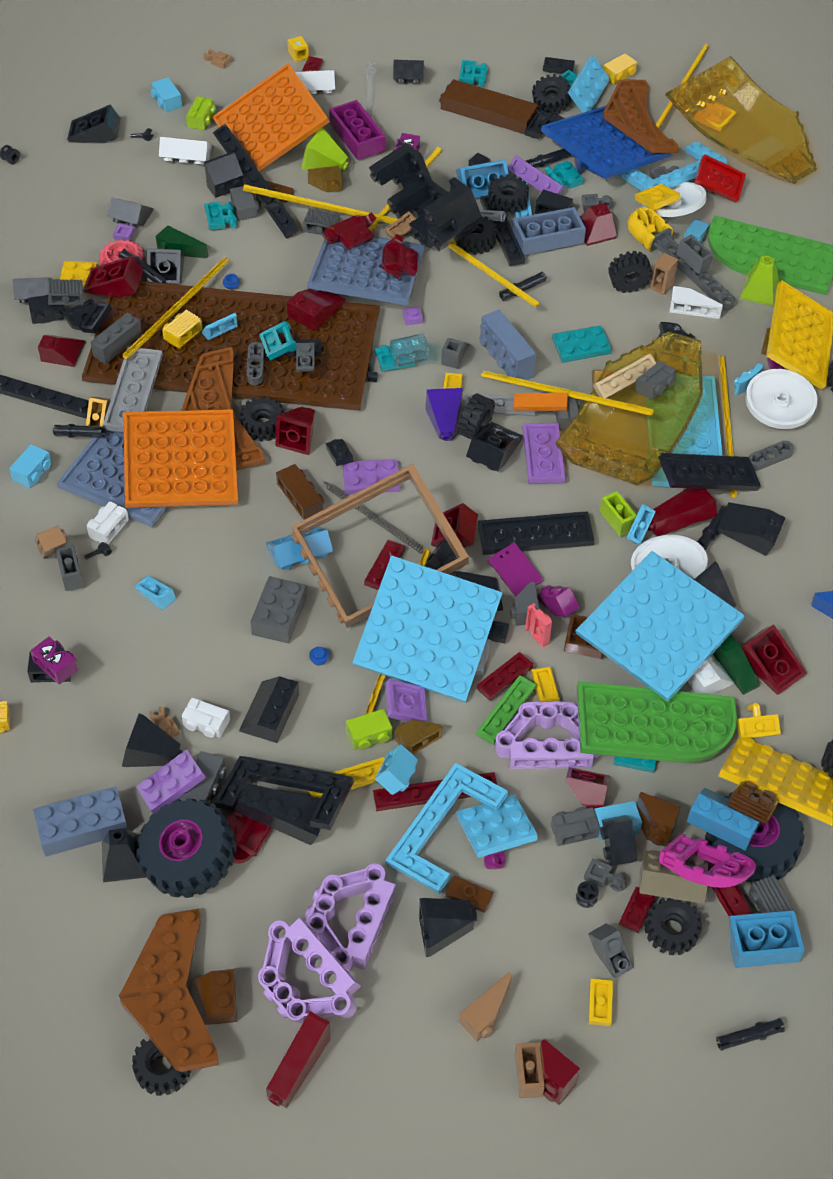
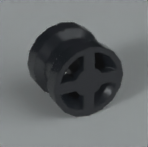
(9, 154)
(588, 889)

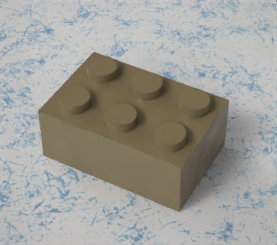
(663, 882)

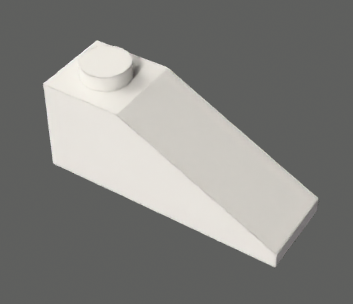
(693, 303)

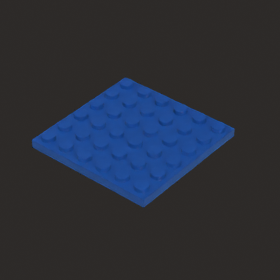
(600, 144)

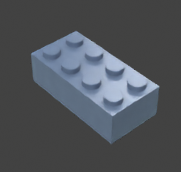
(549, 230)
(507, 346)
(79, 820)

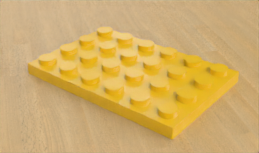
(801, 335)
(791, 780)

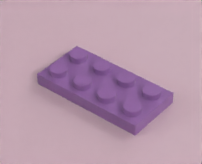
(542, 455)

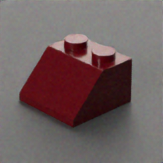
(462, 521)
(559, 1073)

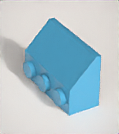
(479, 176)
(286, 552)
(715, 817)
(765, 939)

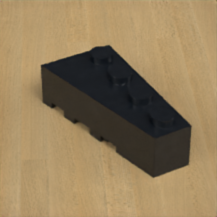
(280, 810)

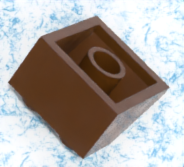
(657, 818)
(215, 996)

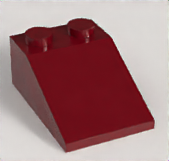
(114, 278)
(313, 307)
(773, 659)

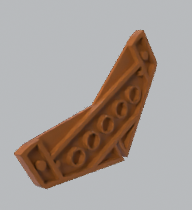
(629, 114)
(212, 390)
(159, 996)

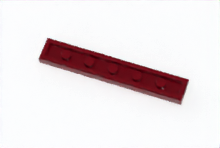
(414, 794)

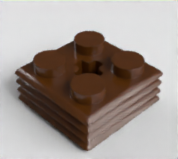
(576, 644)
(753, 802)

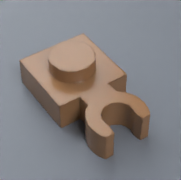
(218, 59)
(165, 723)

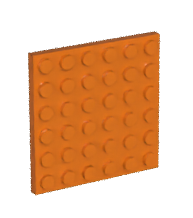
(273, 117)
(179, 458)

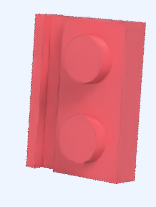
(539, 625)

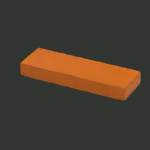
(540, 401)

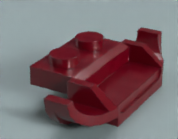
(351, 231)
(397, 258)
(248, 836)

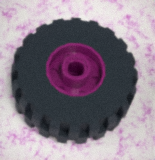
(773, 845)
(186, 848)

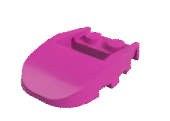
(728, 867)

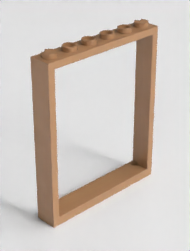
(357, 499)

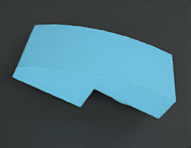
(742, 382)

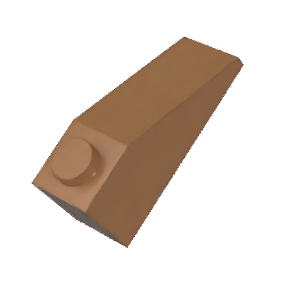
(483, 1012)

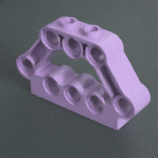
(541, 758)
(350, 885)
(276, 962)

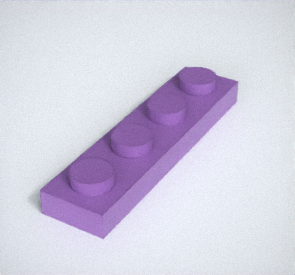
(534, 176)

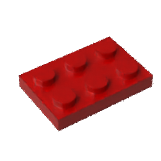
(720, 178)

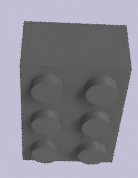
(278, 609)

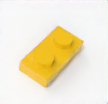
(600, 1002)

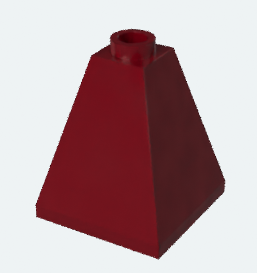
(295, 430)

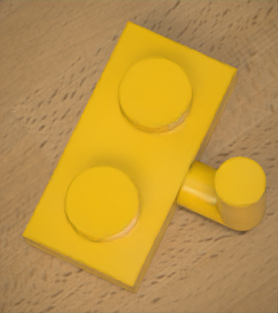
(758, 725)

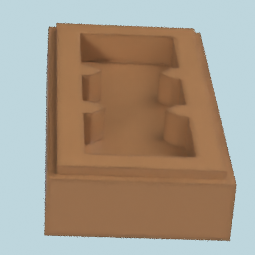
(400, 226)

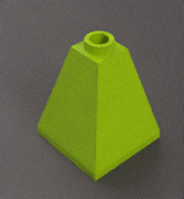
(324, 152)
(761, 282)

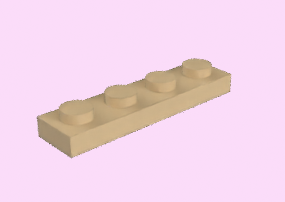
(623, 377)

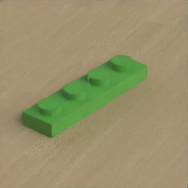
(506, 709)

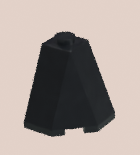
(444, 922)

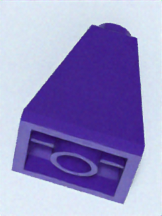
(443, 410)

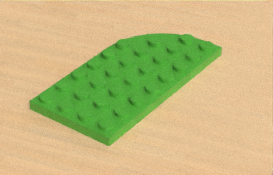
(798, 260)
(646, 726)

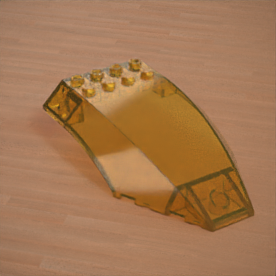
(759, 134)
(630, 442)

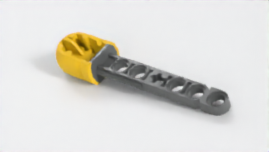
(644, 223)

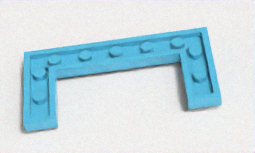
(677, 176)
(405, 854)

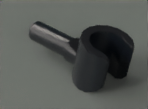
(146, 135)
(372, 376)
(103, 548)

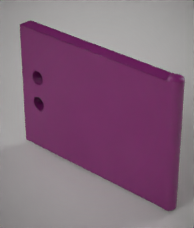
(514, 568)

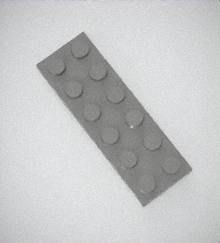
(133, 387)

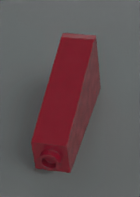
(683, 510)
(299, 1060)

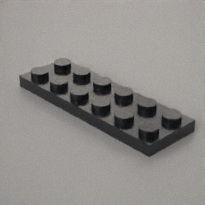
(709, 472)
(536, 532)

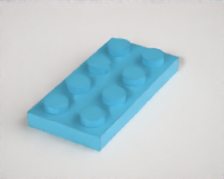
(589, 85)

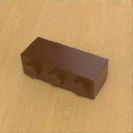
(299, 491)

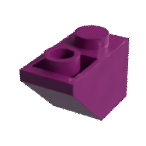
(558, 600)

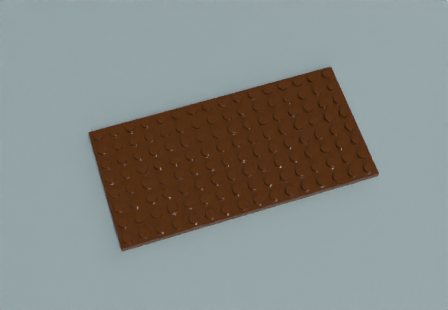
(338, 373)

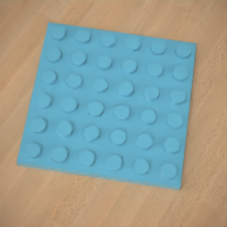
(660, 625)
(427, 629)

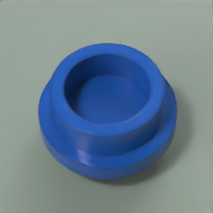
(231, 281)
(319, 655)

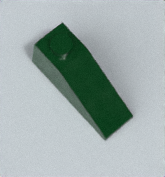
(176, 240)
(736, 665)

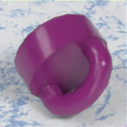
(495, 860)

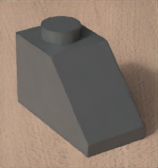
(521, 602)

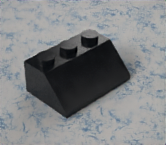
(271, 708)

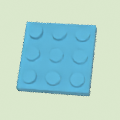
(496, 830)

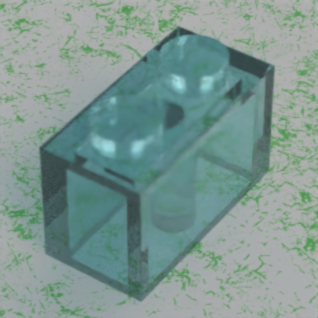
(409, 350)

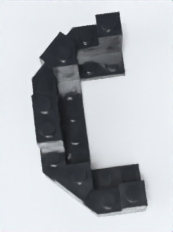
(442, 214)

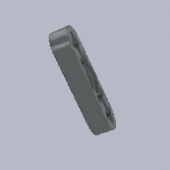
(255, 368)
(775, 449)

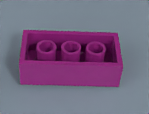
(357, 129)

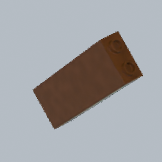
(487, 106)

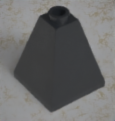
(715, 582)
(149, 745)
(119, 856)

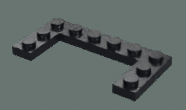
(332, 785)

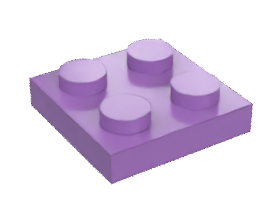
(405, 701)

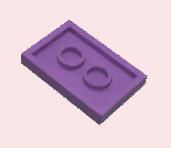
(363, 474)
(171, 781)

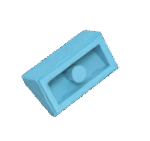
(220, 326)
(640, 524)

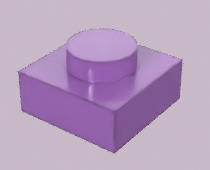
(123, 232)
(412, 316)

